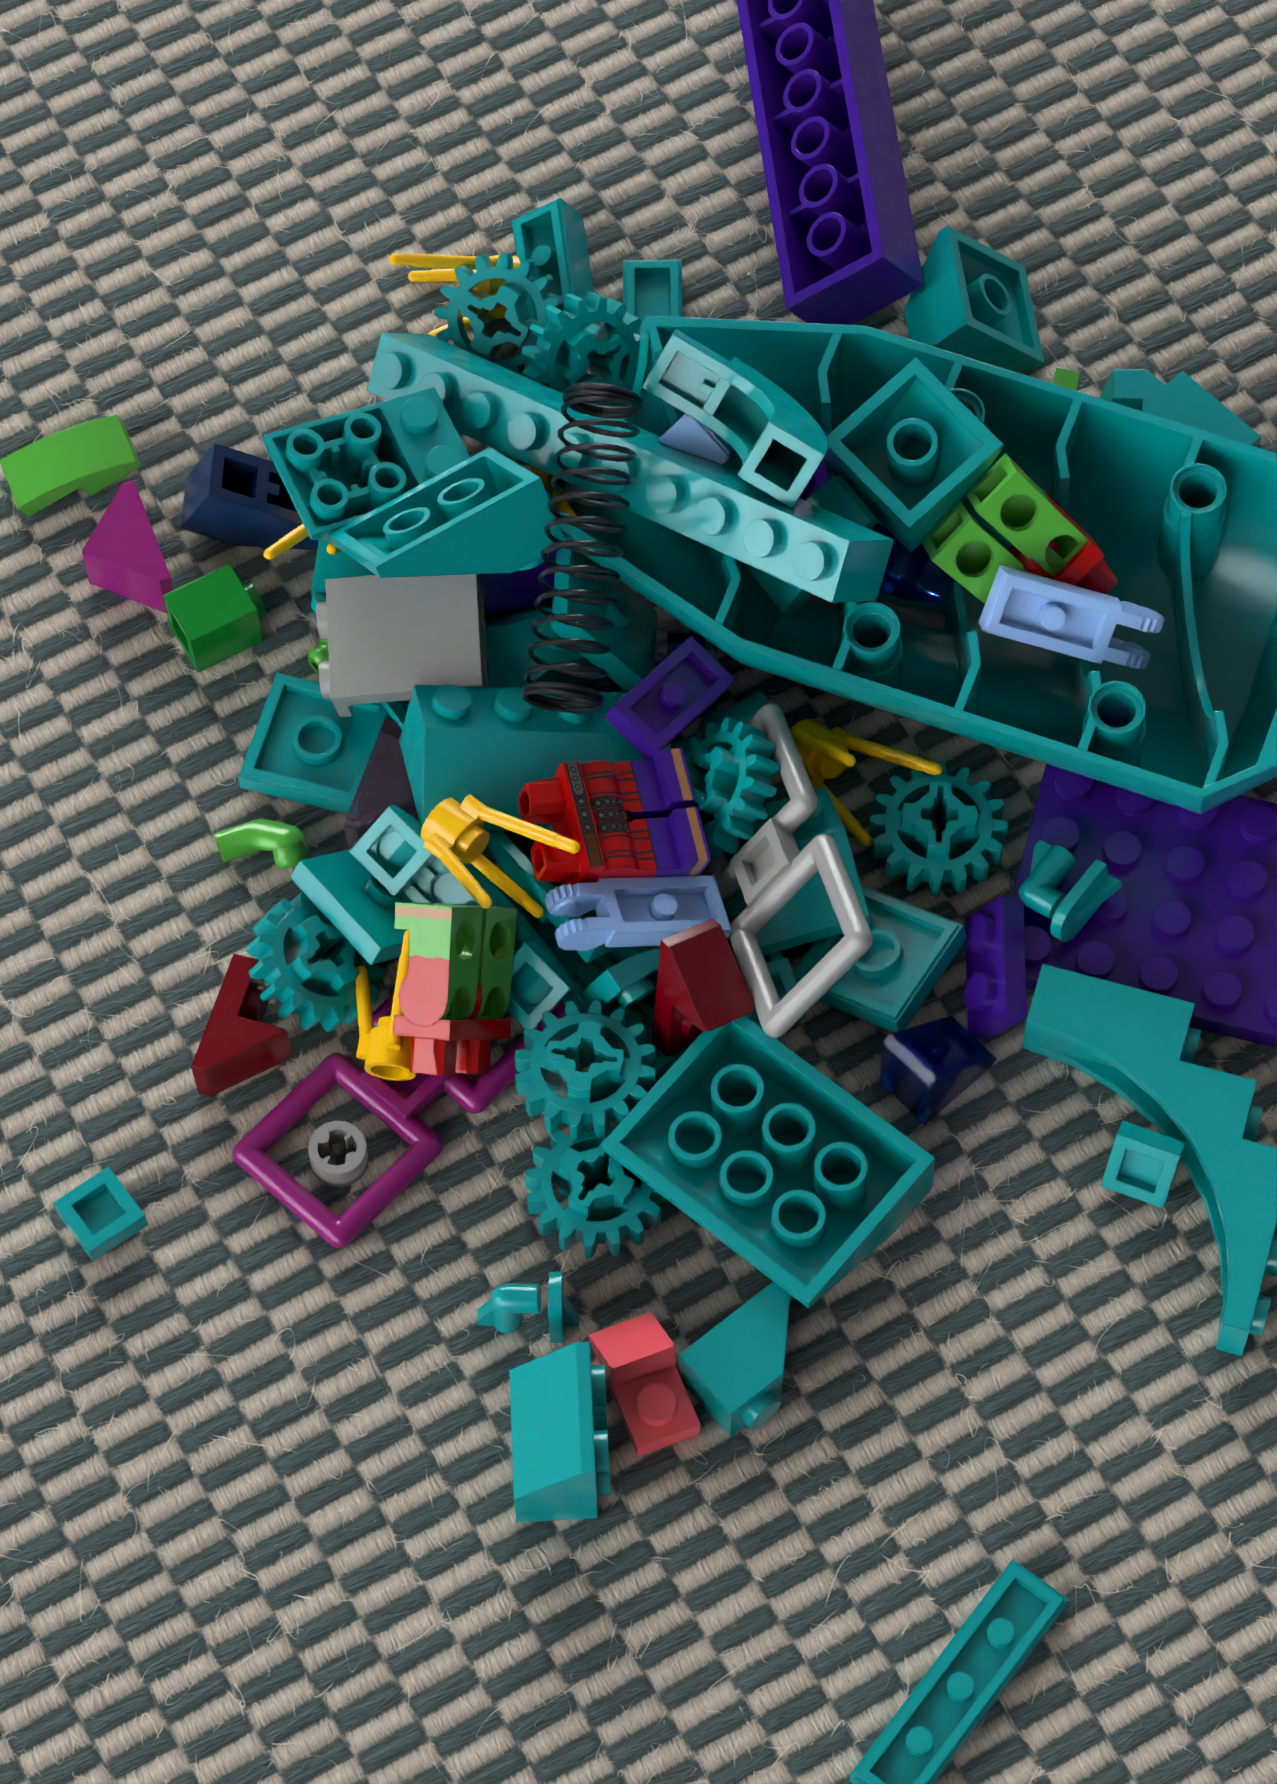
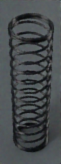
(580, 698)

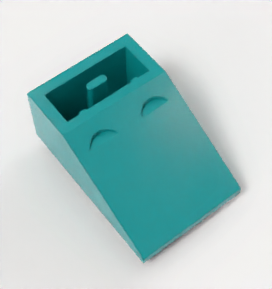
(363, 458)

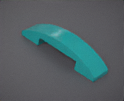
(398, 860)

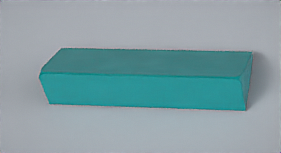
(558, 245)

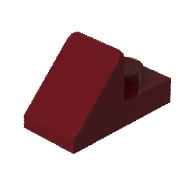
(696, 987)
(235, 1038)

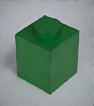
(215, 617)

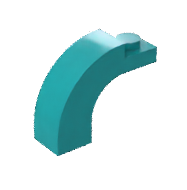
(755, 416)

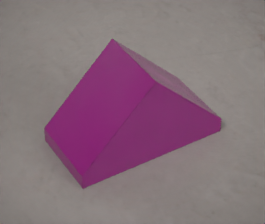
(125, 552)

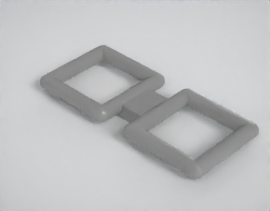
(772, 872)

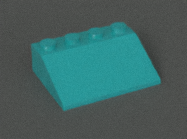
(773, 1158)

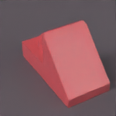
(645, 1383)

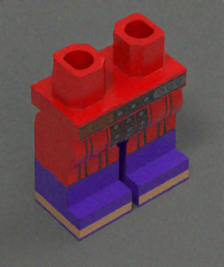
(623, 815)

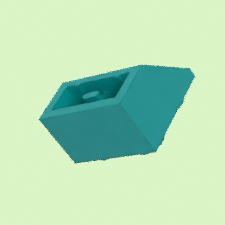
(559, 1436)

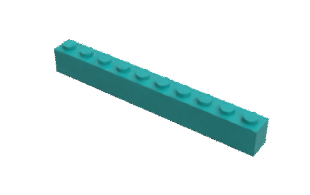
(669, 485)

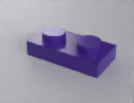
(669, 698)
(995, 968)

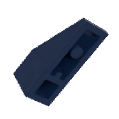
(239, 501)

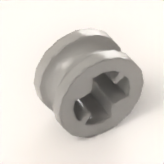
(321, 1145)

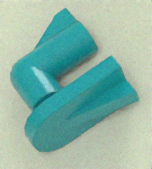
(1068, 911)
(513, 1299)

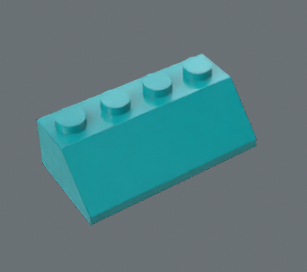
(496, 742)

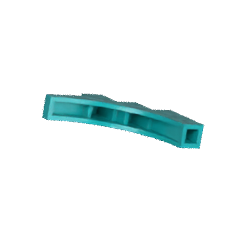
(1146, 1054)

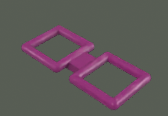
(394, 1104)

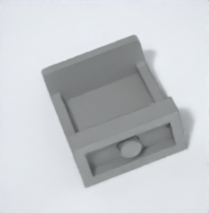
(400, 635)

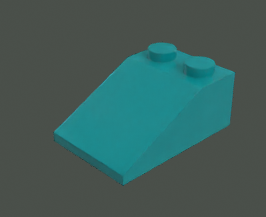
(462, 522)

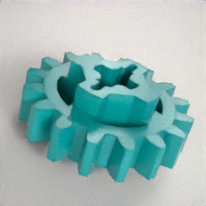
(476, 307)
(596, 354)
(730, 781)
(907, 836)
(324, 991)
(580, 1042)
(592, 1218)

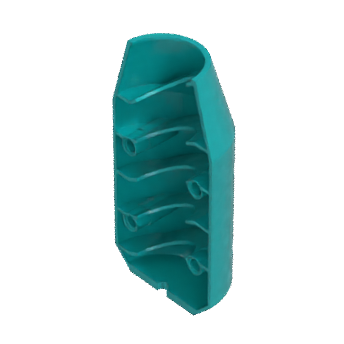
(1169, 505)

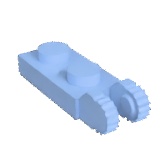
(1065, 618)
(634, 910)

